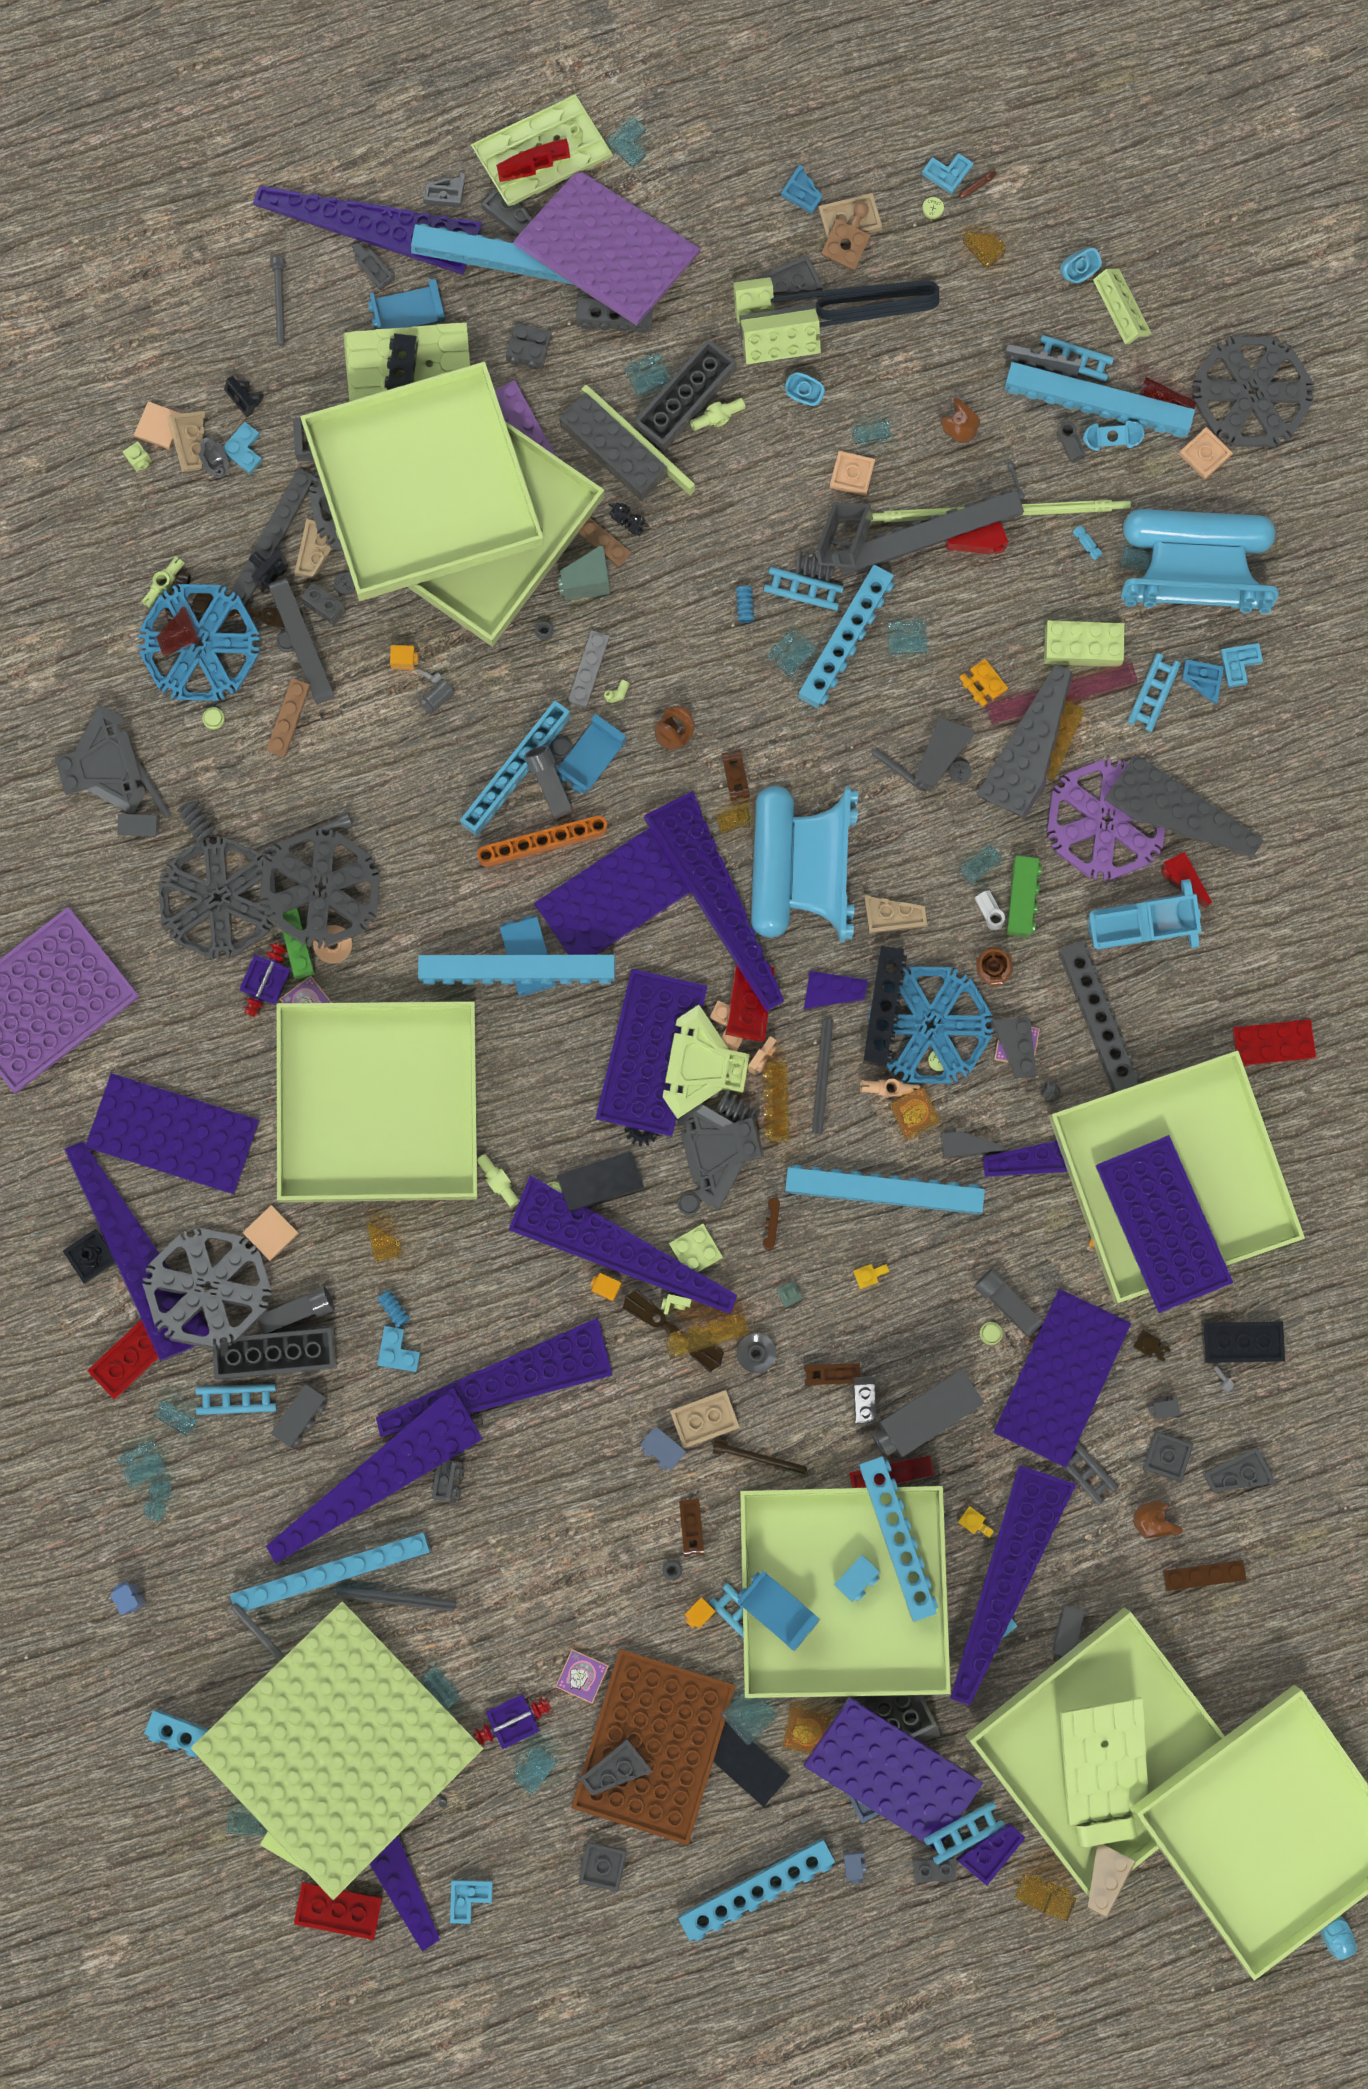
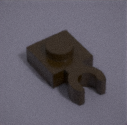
(1148, 1345)

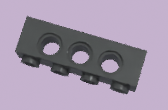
(588, 306)

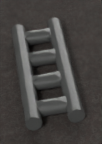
(1082, 1478)

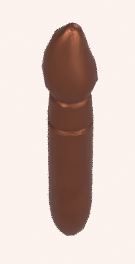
(975, 186)

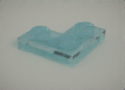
(624, 144)

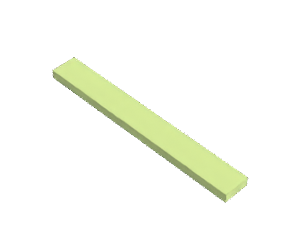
(673, 472)

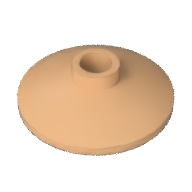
(335, 955)

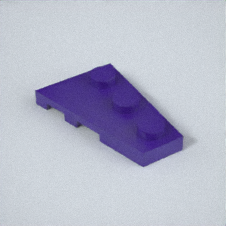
(833, 989)
(992, 1853)

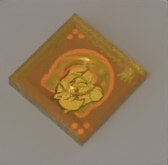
(914, 1112)
(804, 1729)

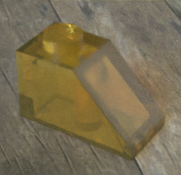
(985, 247)
(383, 1244)

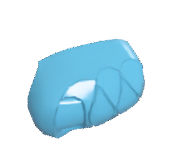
(1081, 265)
(804, 389)
(1339, 1938)

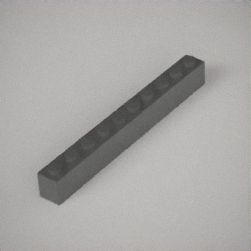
(936, 530)

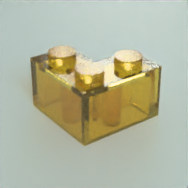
(1044, 1897)

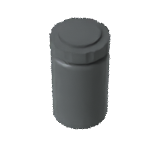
(436, 696)

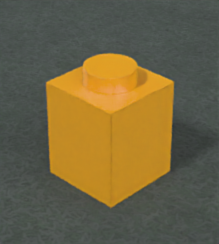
(403, 657)
(605, 1286)
(699, 1613)

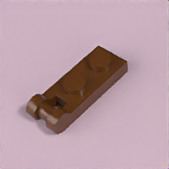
(832, 1374)
(691, 1526)

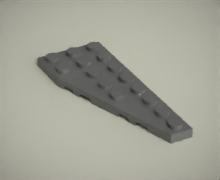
(1023, 764)
(1159, 800)

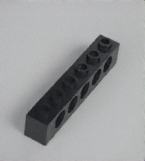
(401, 343)
(887, 956)

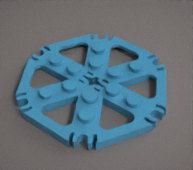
(218, 643)
(949, 1026)

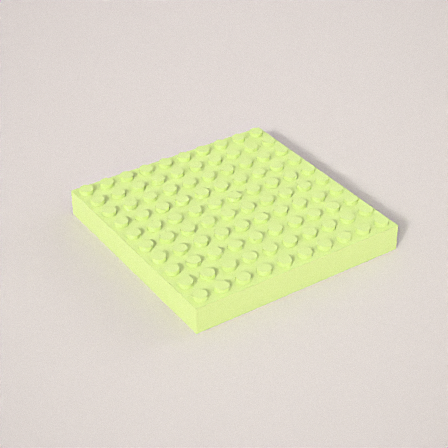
(422, 481)
(494, 592)
(376, 1102)
(1221, 1148)
(859, 1646)
(1025, 1736)
(337, 1750)
(1267, 1831)

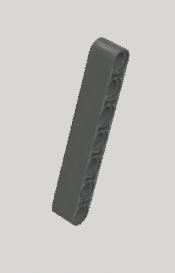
(301, 640)

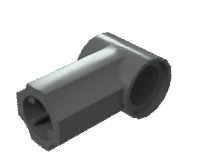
(1070, 442)

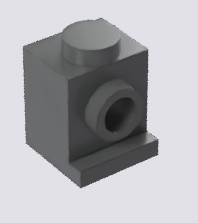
(1164, 1408)

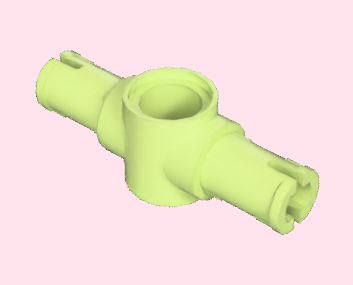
(717, 414)
(166, 574)
(498, 1180)

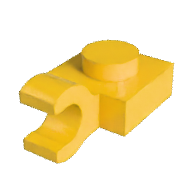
(868, 1276)
(974, 1521)

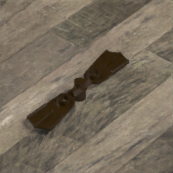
(203, 600)
(644, 1309)

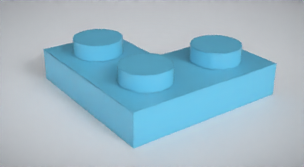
(948, 177)
(238, 448)
(1236, 659)
(391, 1353)
(464, 1894)

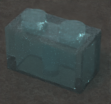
(535, 1769)

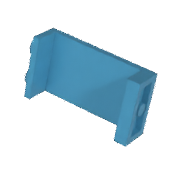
(408, 308)
(591, 755)
(525, 939)
(778, 1610)

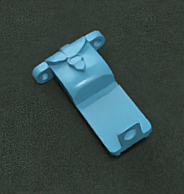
(1147, 920)

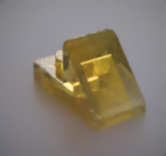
(735, 818)

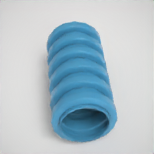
(745, 604)
(393, 1308)

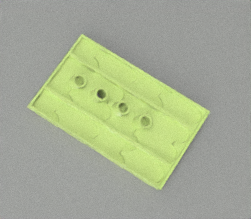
(557, 122)
(367, 352)
(1105, 1777)

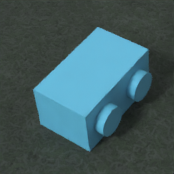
(857, 1579)

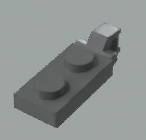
(372, 267)

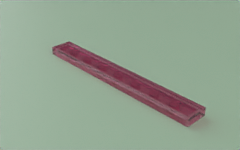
(1079, 689)

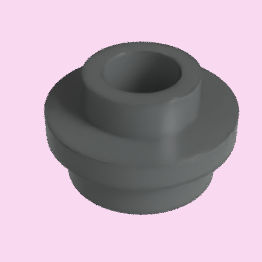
(544, 625)
(677, 1565)

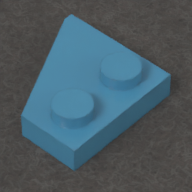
(801, 191)
(1203, 678)

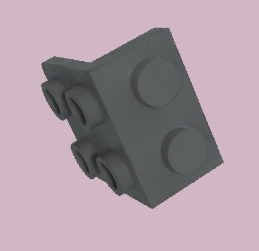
(447, 1481)

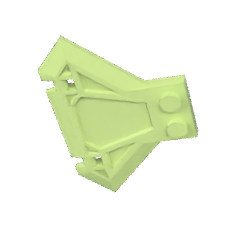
(701, 1064)

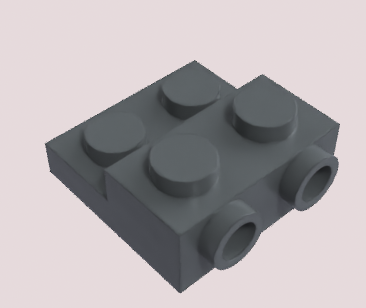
(528, 346)

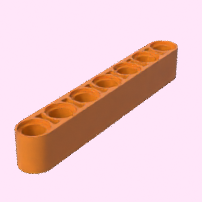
(532, 839)

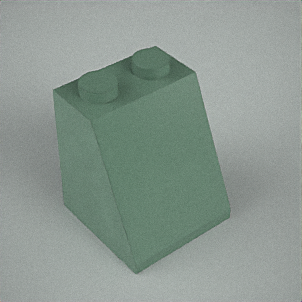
(585, 577)

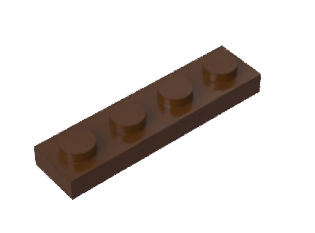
(1204, 1575)

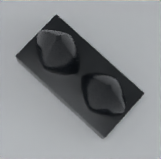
(237, 392)

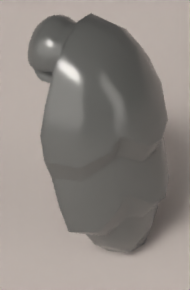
(213, 458)

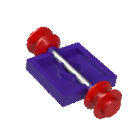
(265, 979)
(512, 1721)

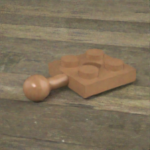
(844, 231)

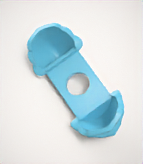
(1128, 434)

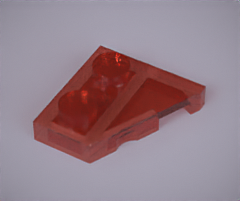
(177, 634)

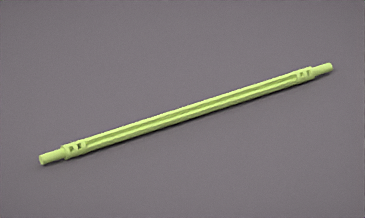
(1029, 509)

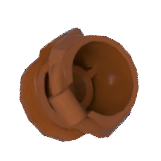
(963, 424)
(669, 733)
(994, 966)
(1151, 1521)

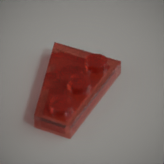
(1159, 392)

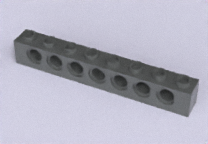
(1081, 952)

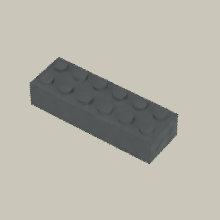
(685, 395)
(613, 446)
(275, 1354)

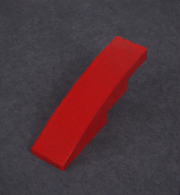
(536, 158)
(900, 1471)

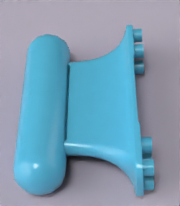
(1199, 559)
(800, 862)

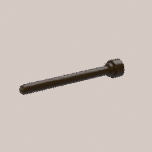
(721, 1447)

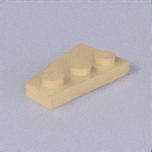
(187, 435)
(312, 552)
(893, 916)
(1108, 1879)

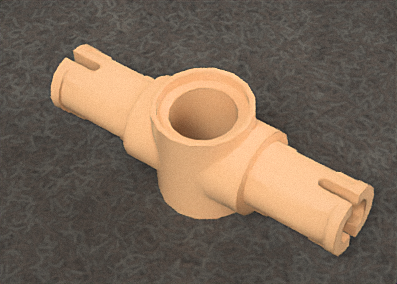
(879, 1087)

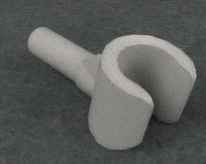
(434, 679)
(1227, 1385)

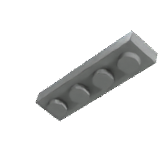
(588, 669)

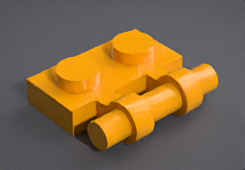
(987, 679)

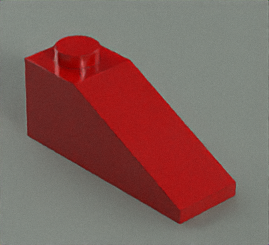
(983, 540)
(1180, 869)

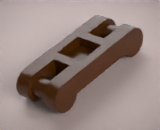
(735, 775)
(771, 1224)

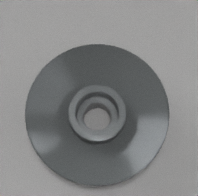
(756, 1342)

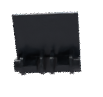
(622, 513)

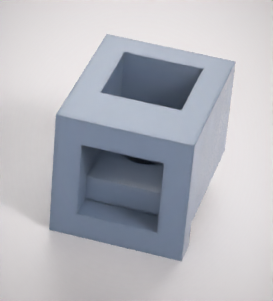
(854, 1866)

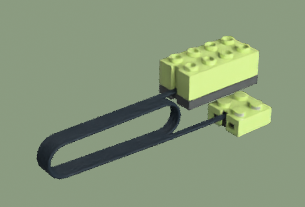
(795, 330)

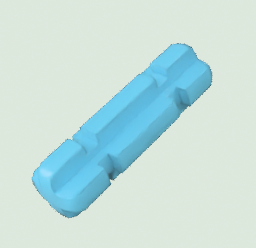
(1087, 542)

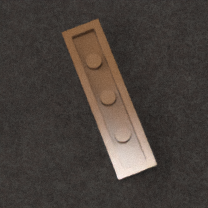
(599, 537)
(288, 717)

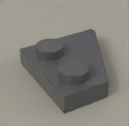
(445, 192)

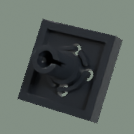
(268, 569)
(89, 1255)

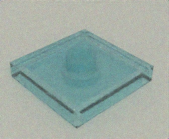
(748, 1717)

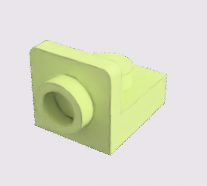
(137, 456)
(679, 1303)

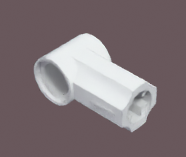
(989, 909)

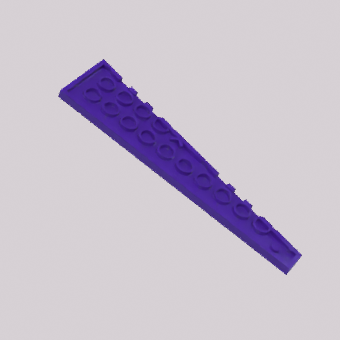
(695, 857)
(546, 1219)
(130, 1250)
(420, 1447)
(1025, 1530)

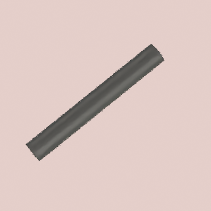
(894, 766)

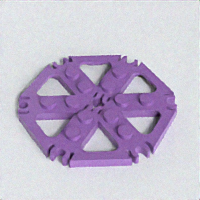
(1090, 825)

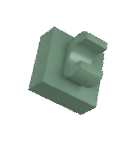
(789, 1294)

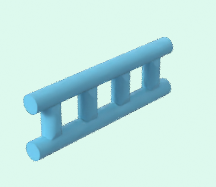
(1085, 354)
(810, 598)
(1164, 687)
(226, 1408)
(719, 1605)
(960, 1845)

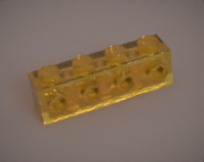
(1069, 723)
(777, 1098)
(711, 1335)

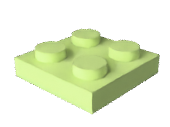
(696, 1249)

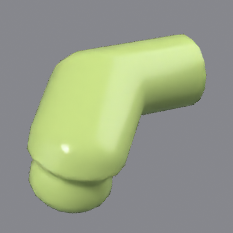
(617, 695)

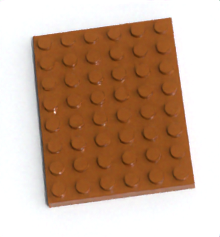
(674, 1727)

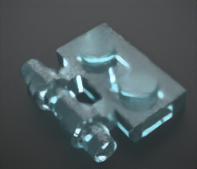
(649, 379)
(907, 643)
(795, 657)
(144, 1469)

